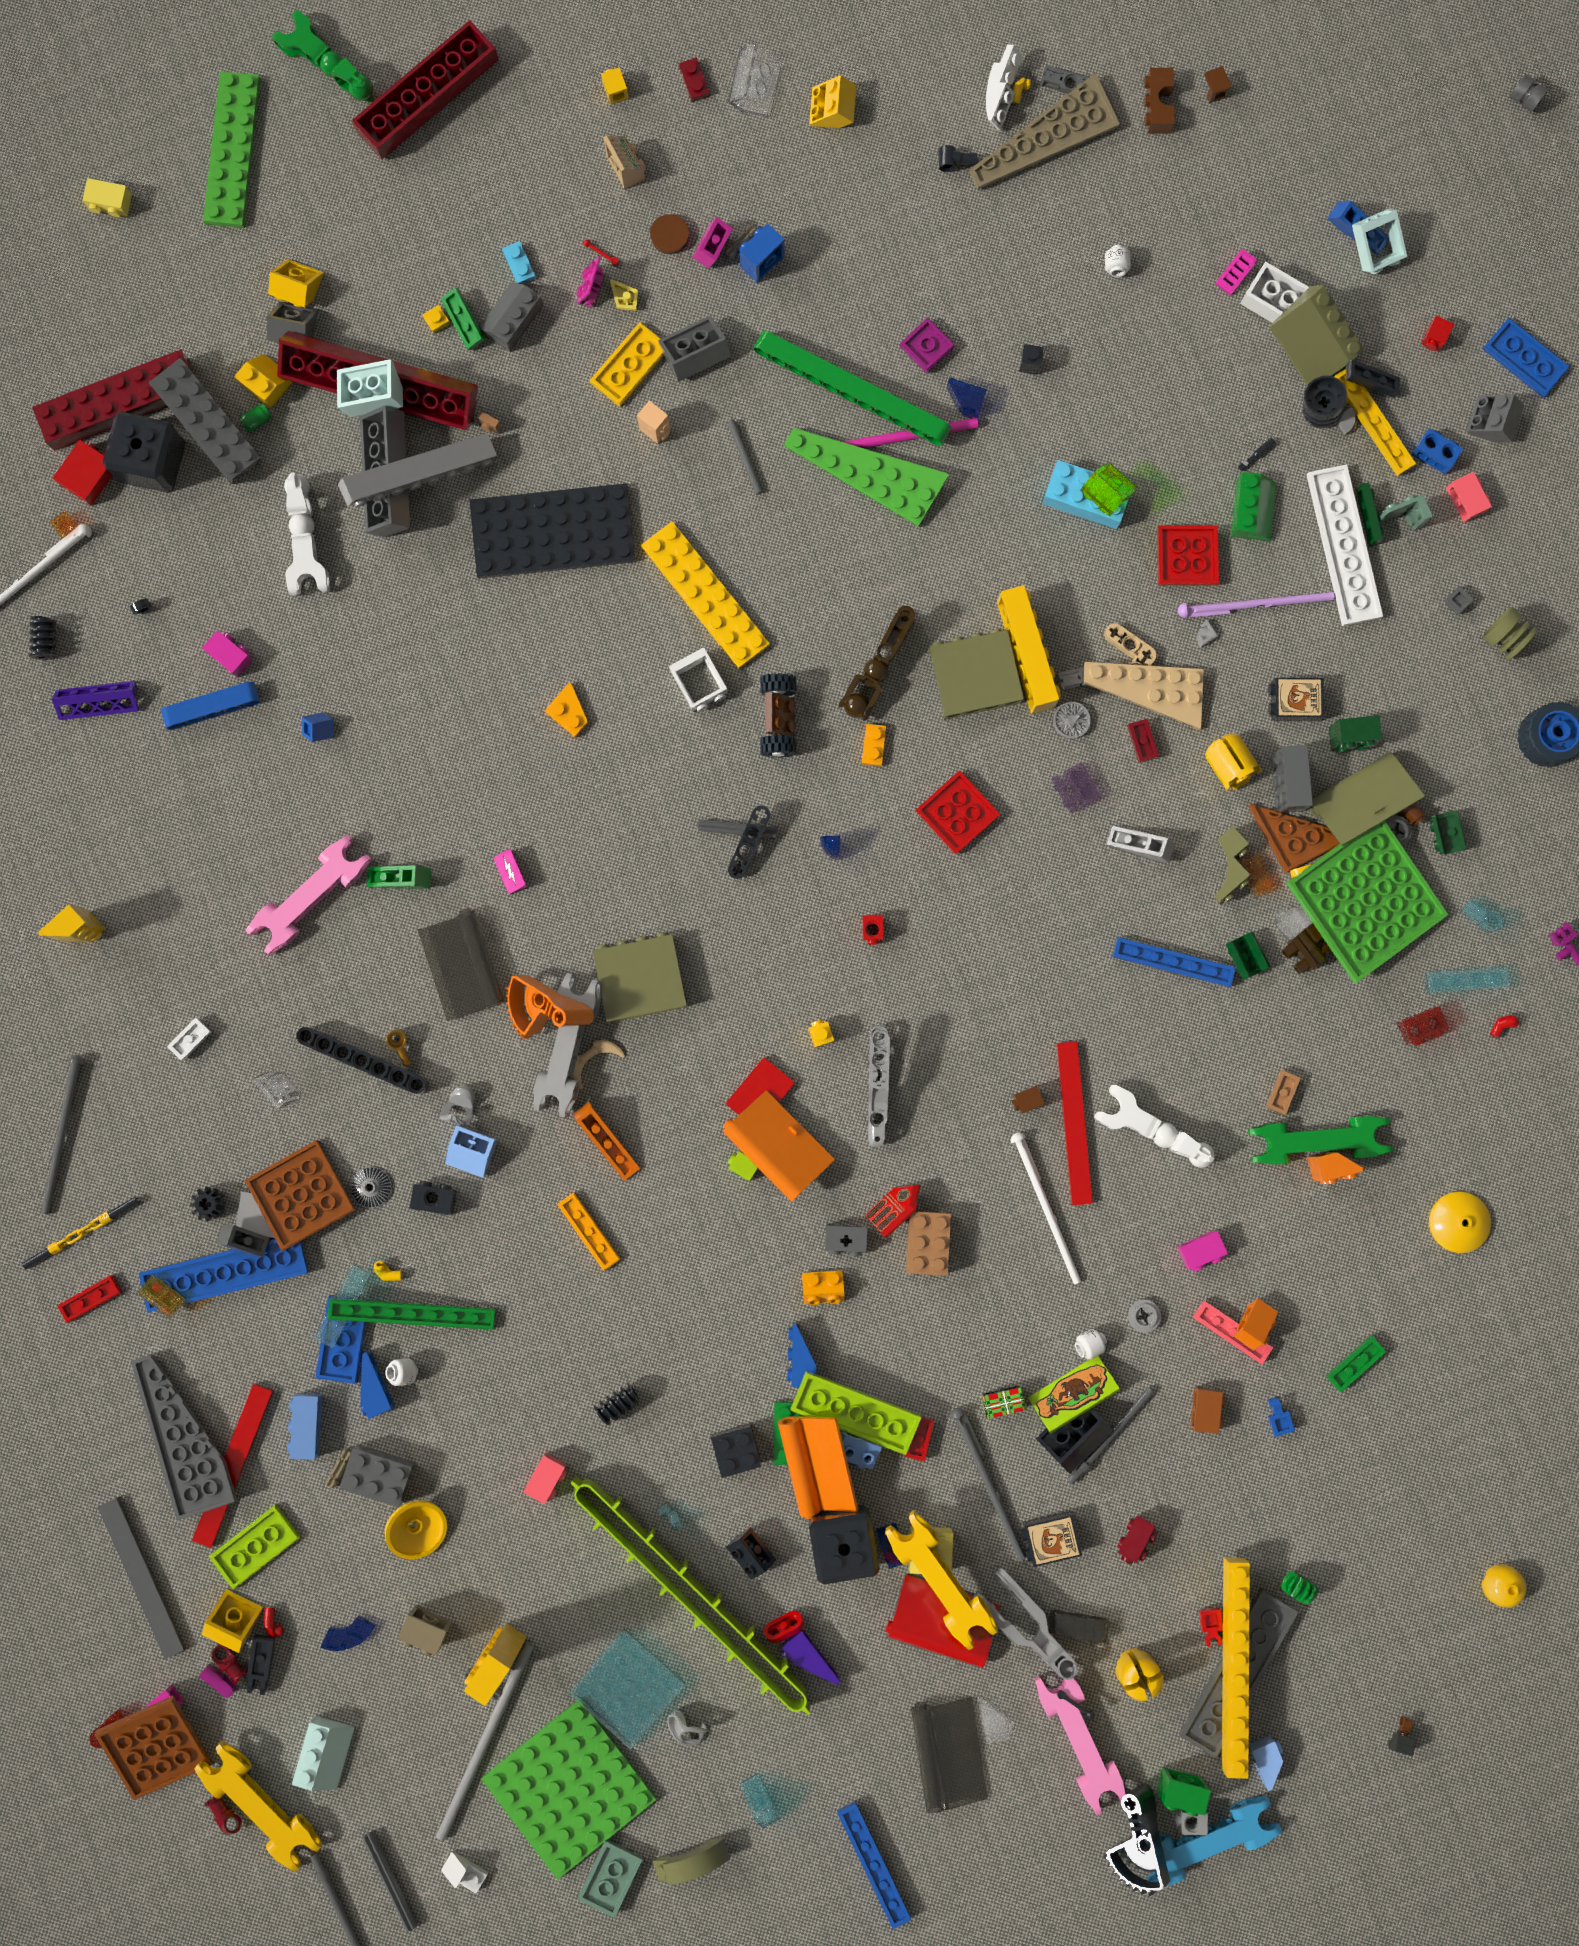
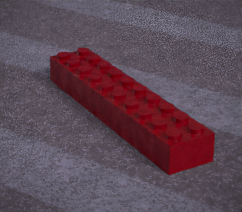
(424, 392)

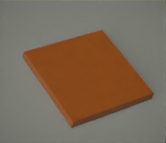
(300, 1195)
(152, 1747)

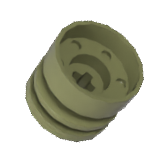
(1510, 633)

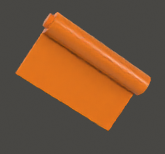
(778, 1145)
(817, 1465)

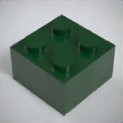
(1355, 733)

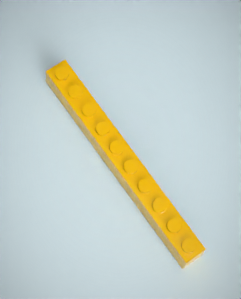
(1235, 1667)

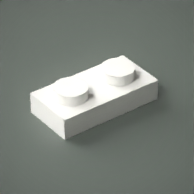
(189, 1039)

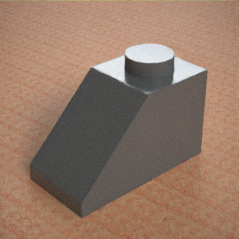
(242, 1240)

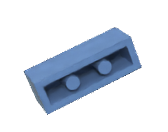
(305, 1426)

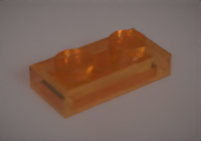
(1260, 878)

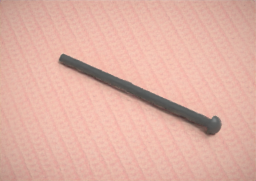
(75, 1061)
(976, 1452)

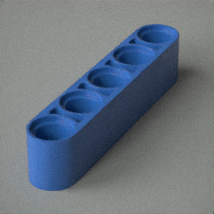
(210, 705)

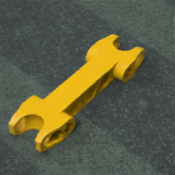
(962, 1610)
(258, 1806)

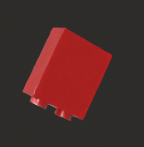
(83, 472)

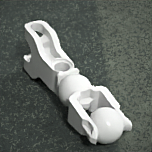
(303, 541)
(1163, 1134)

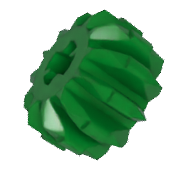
(1299, 1587)

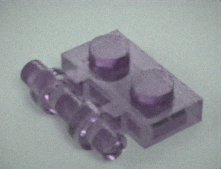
(1081, 785)

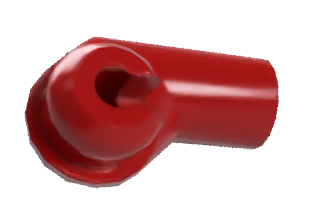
(1502, 1023)
(269, 1624)

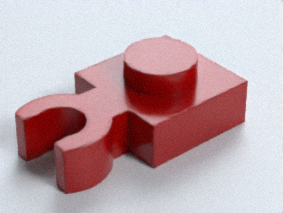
(1211, 1623)

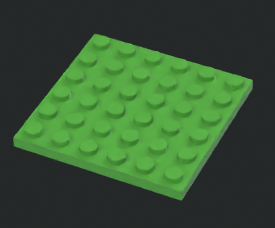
(1367, 900)
(568, 1788)

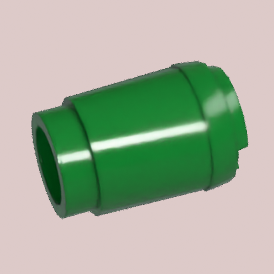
(255, 417)

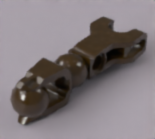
(877, 669)

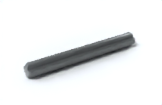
(389, 1881)

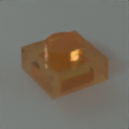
(63, 524)

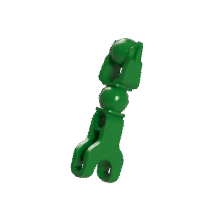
(306, 44)

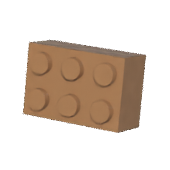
(928, 1243)

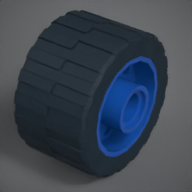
(1550, 734)

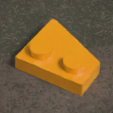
(567, 711)

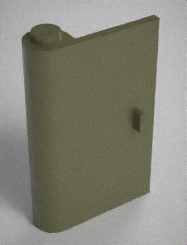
(1366, 798)

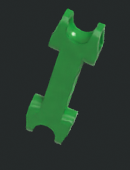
(1358, 1137)

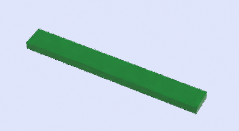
(411, 1313)

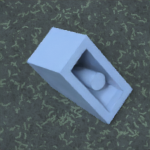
(1267, 1759)

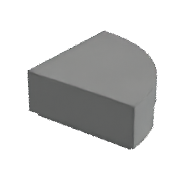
(1347, 421)
(1206, 634)

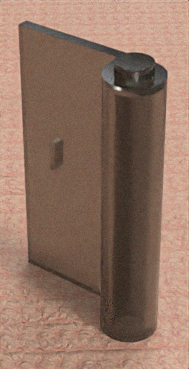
(461, 965)
(948, 1754)

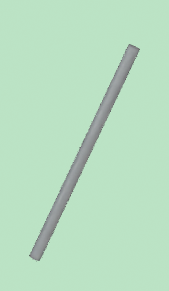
(484, 1741)

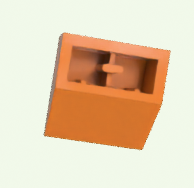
(1330, 1166)

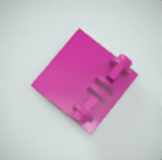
(592, 278)

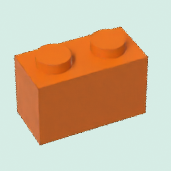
(1256, 1324)

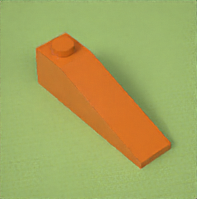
(606, 1141)

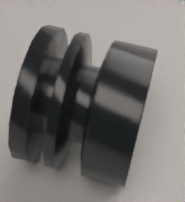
(1326, 391)

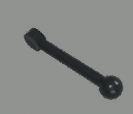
(1061, 1695)

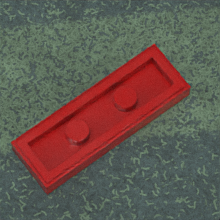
(89, 1298)

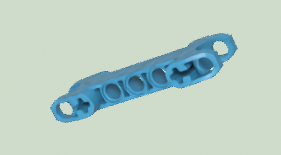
(1222, 1835)

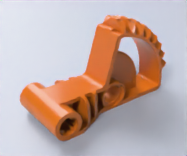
(541, 1005)

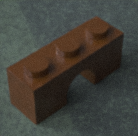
(1159, 116)

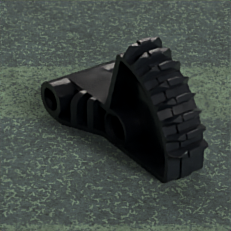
(1142, 1814)

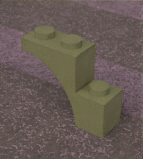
(1237, 877)

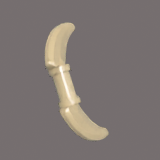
(599, 1046)

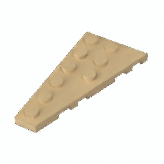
(1159, 689)

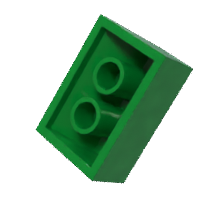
(1253, 507)

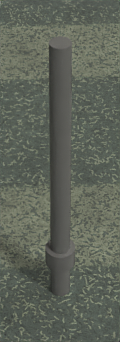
(1084, 1466)
(323, 1875)

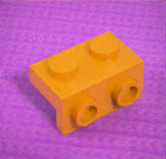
(823, 1287)

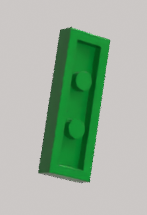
(463, 319)
(1355, 1363)

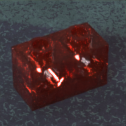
(1421, 1022)

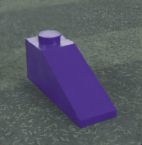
(807, 1656)

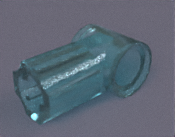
(1481, 914)

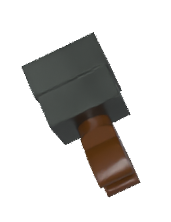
(1402, 1742)

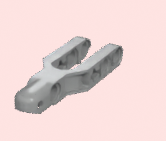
(878, 1088)
(1043, 1642)

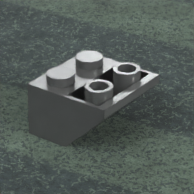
(1495, 417)

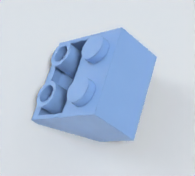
(470, 1151)

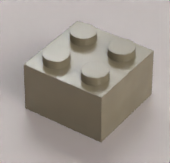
(424, 1630)

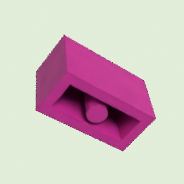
(712, 242)
(224, 651)
(1202, 1250)

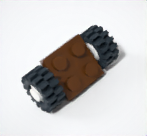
(778, 715)

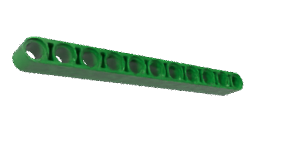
(852, 388)

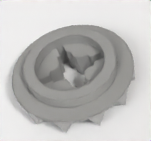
(1152, 1320)

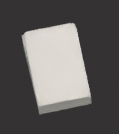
(463, 1872)

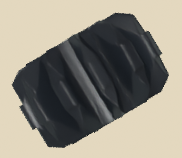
(207, 1196)

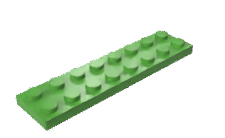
(231, 149)

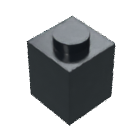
(1031, 359)

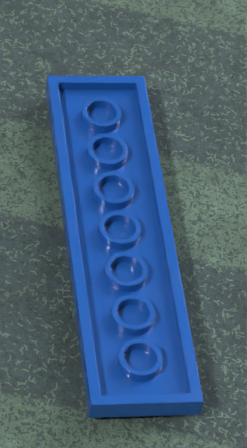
(228, 1272)

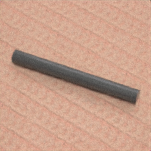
(745, 457)

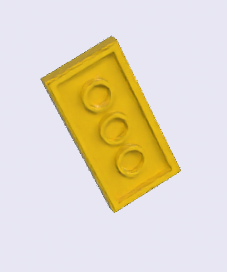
(628, 365)

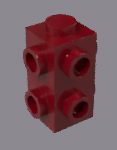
(1136, 1541)

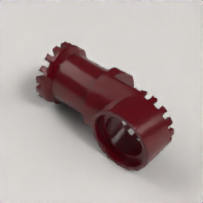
(229, 1664)
(222, 1814)

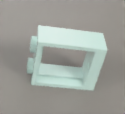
(1391, 219)

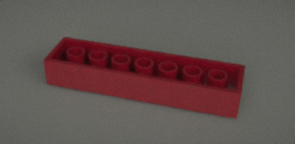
(425, 89)
(93, 407)

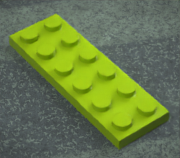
(856, 1412)

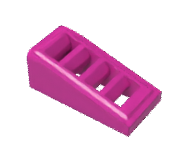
(1245, 262)

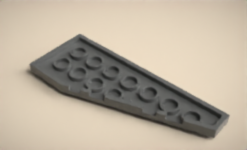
(188, 1457)

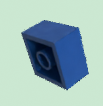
(762, 252)

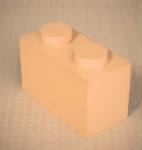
(654, 422)

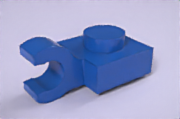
(1280, 1420)

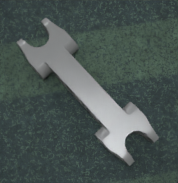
(559, 1079)

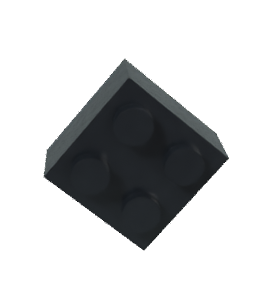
(736, 1450)

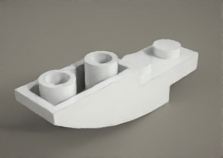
(999, 93)

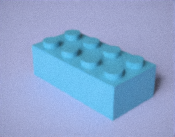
(1065, 495)

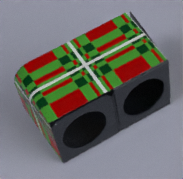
(1003, 1402)

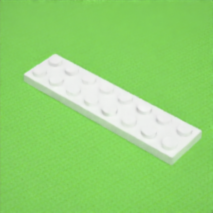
(1344, 545)

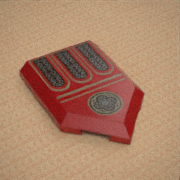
(894, 1208)

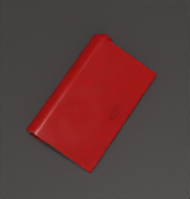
(921, 1624)

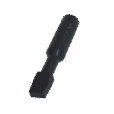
(1258, 453)

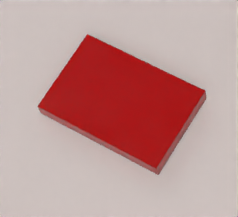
(762, 1078)

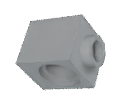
(1198, 1827)

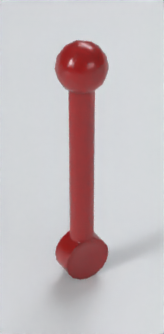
(614, 261)

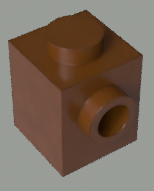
(1027, 1100)

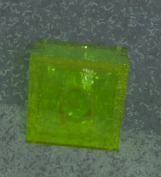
(1108, 488)

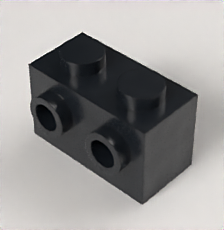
(751, 1553)

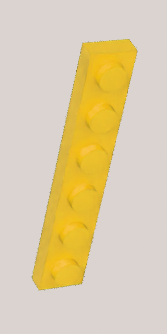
(1377, 426)

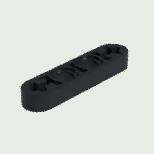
(750, 842)

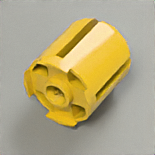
(1232, 761)
(1148, 1679)

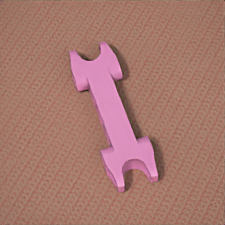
(282, 919)
(1097, 1776)

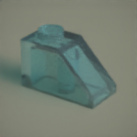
(760, 1801)

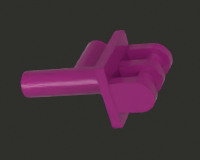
(1563, 937)

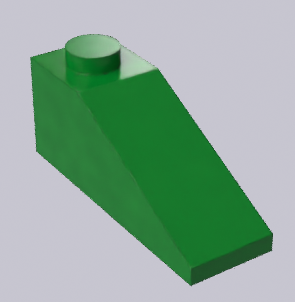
(399, 877)

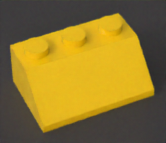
(73, 926)

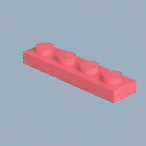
(1226, 1328)

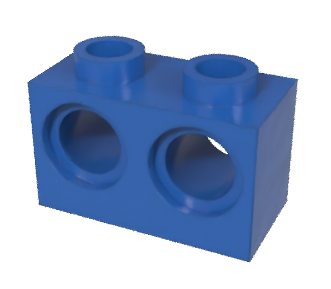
(1434, 456)

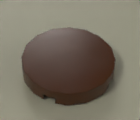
(669, 234)

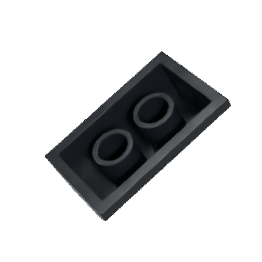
(1076, 1439)

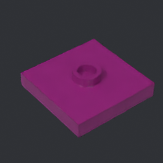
(927, 345)

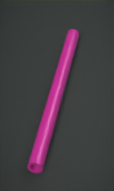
(906, 435)

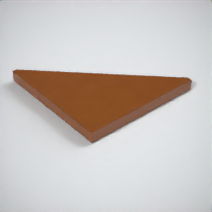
(1292, 838)

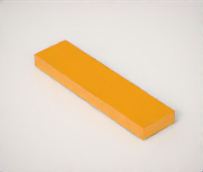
(589, 1231)

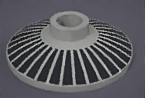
(381, 1187)

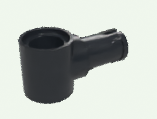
(950, 158)

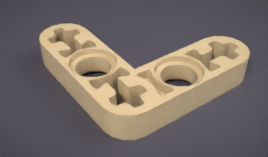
(1136, 653)

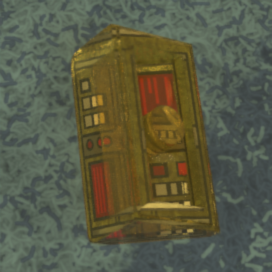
(161, 1296)

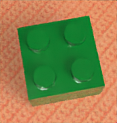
(1183, 1791)

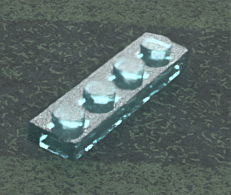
(1467, 980)
(350, 1289)

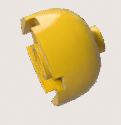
(1504, 1586)

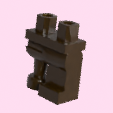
(1306, 949)

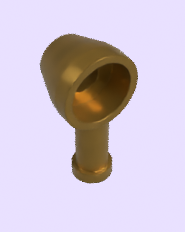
(398, 1045)

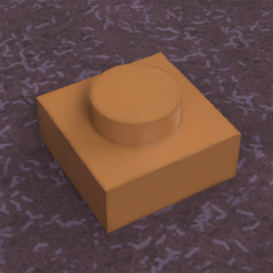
(489, 423)

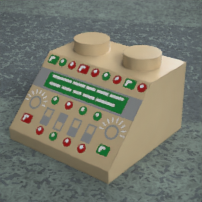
(624, 160)

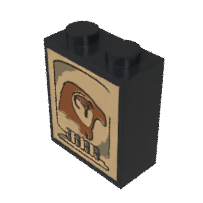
(1296, 699)
(1051, 1539)

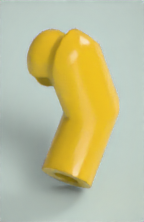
(1021, 84)
(385, 1273)

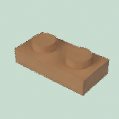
(1282, 1092)

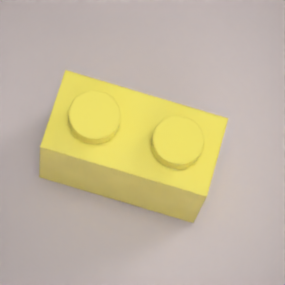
(107, 198)

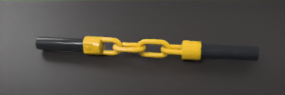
(56, 1246)

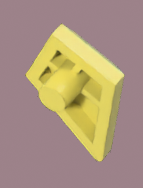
(624, 296)

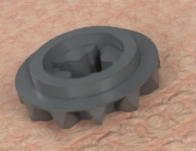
(1402, 826)

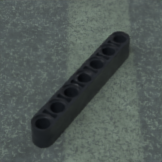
(353, 1056)

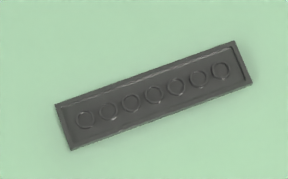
(1267, 1628)

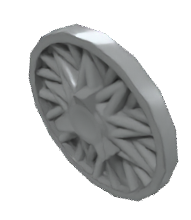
(1071, 720)

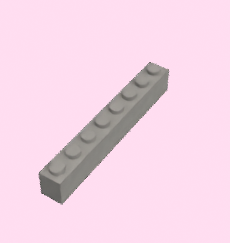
(417, 470)

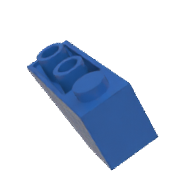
(800, 1357)

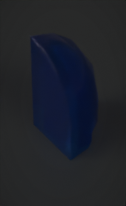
(830, 846)

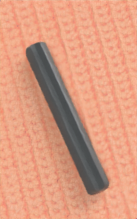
(734, 828)

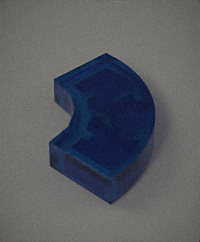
(348, 1637)

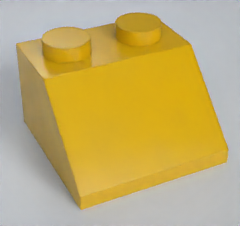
(294, 283)
(261, 380)
(232, 1621)

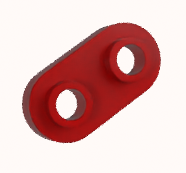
(784, 1626)

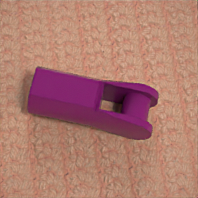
(218, 1681)

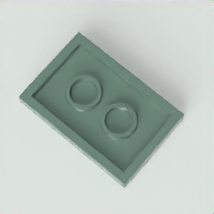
(610, 1878)

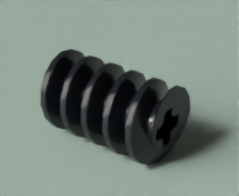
(41, 638)
(617, 1404)

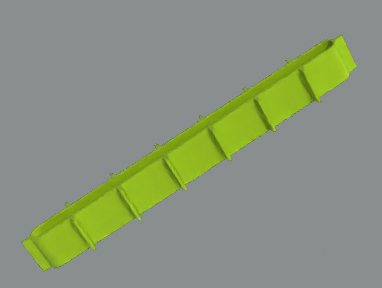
(714, 1602)

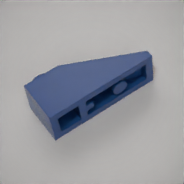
(1346, 214)
(374, 1392)

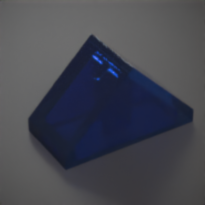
(891, 1558)

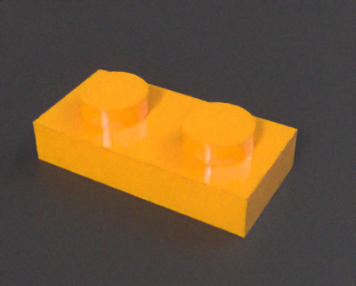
(873, 745)

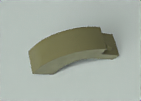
(692, 1864)

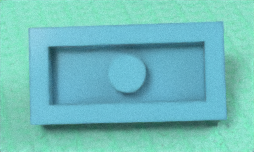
(518, 263)

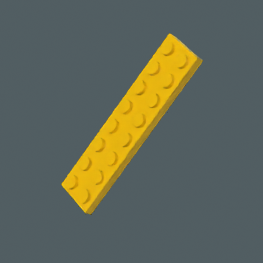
(705, 595)

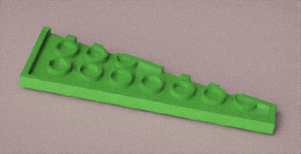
(892, 482)

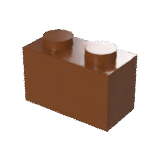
(1207, 1410)

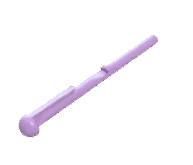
(1223, 608)

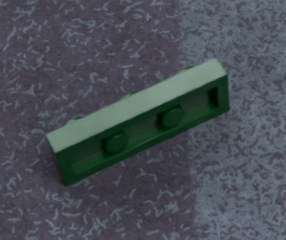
(1369, 514)

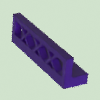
(95, 693)

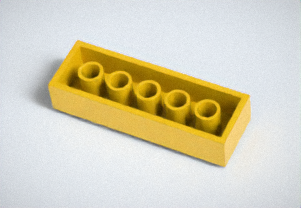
(1028, 649)
(494, 1663)

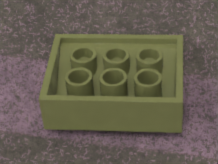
(1316, 335)

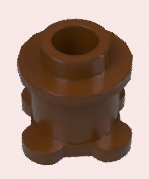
(1413, 814)

